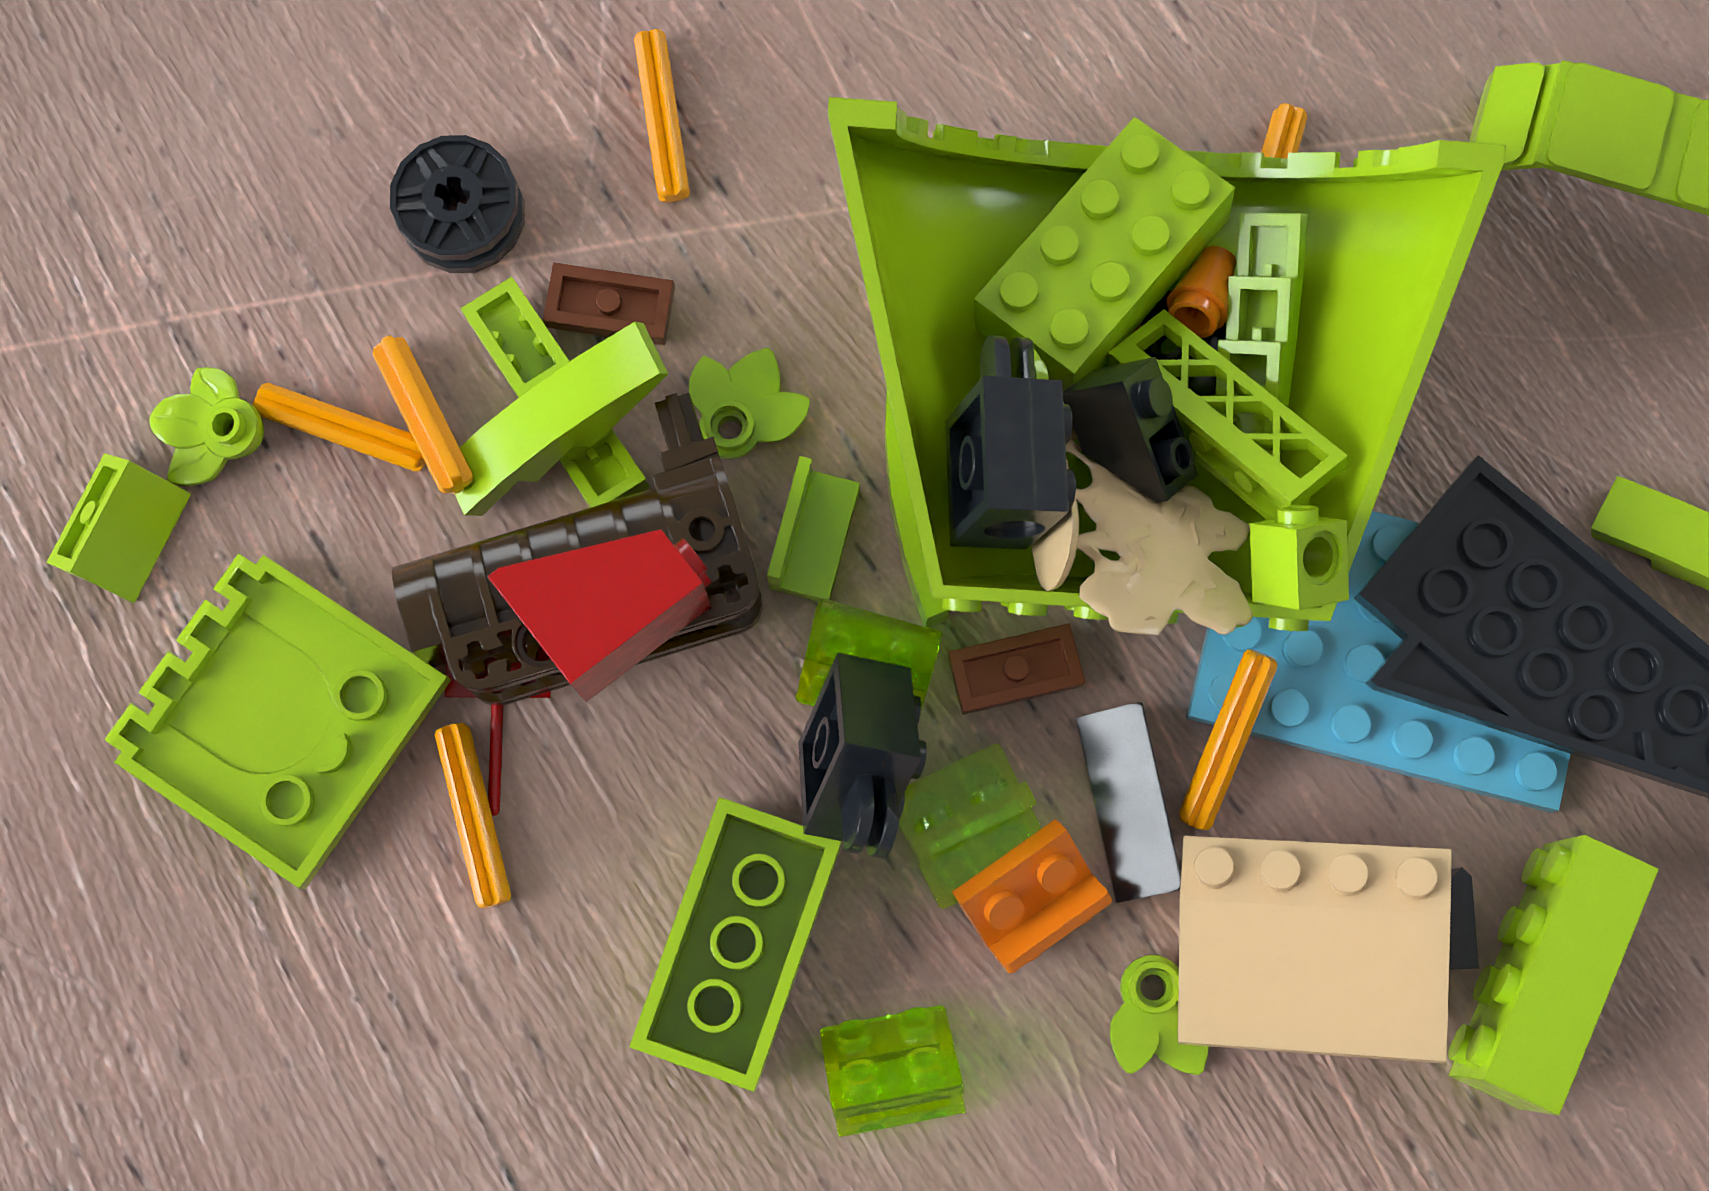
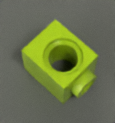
(1299, 559)

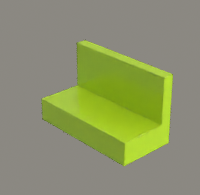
(119, 527)
(812, 533)

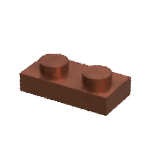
(607, 301)
(1016, 669)

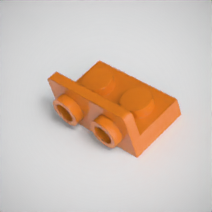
(1032, 897)

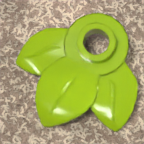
(748, 396)
(199, 426)
(1152, 1025)

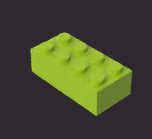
(1106, 253)
(736, 945)
(1551, 973)

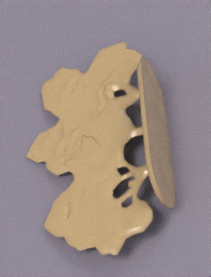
(1160, 555)

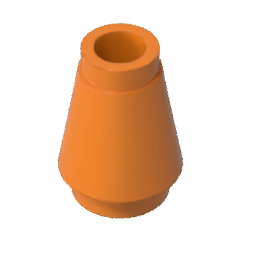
(1202, 293)

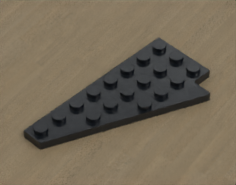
(1539, 637)

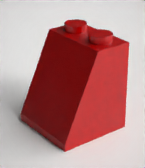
(606, 603)

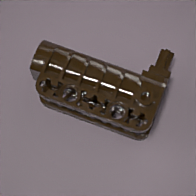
(464, 621)

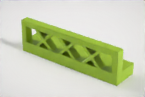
(1217, 444)

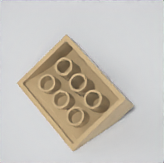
(1315, 948)

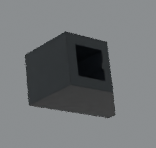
(1131, 427)

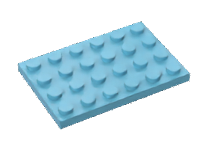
(1327, 708)

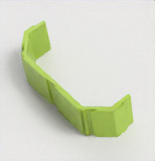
(1599, 129)

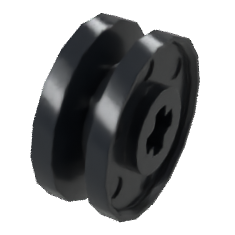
(439, 176)

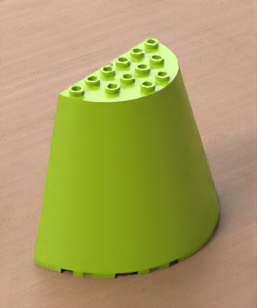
(954, 207)

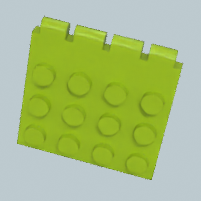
(276, 717)

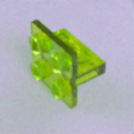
(868, 636)
(966, 819)
(892, 1070)

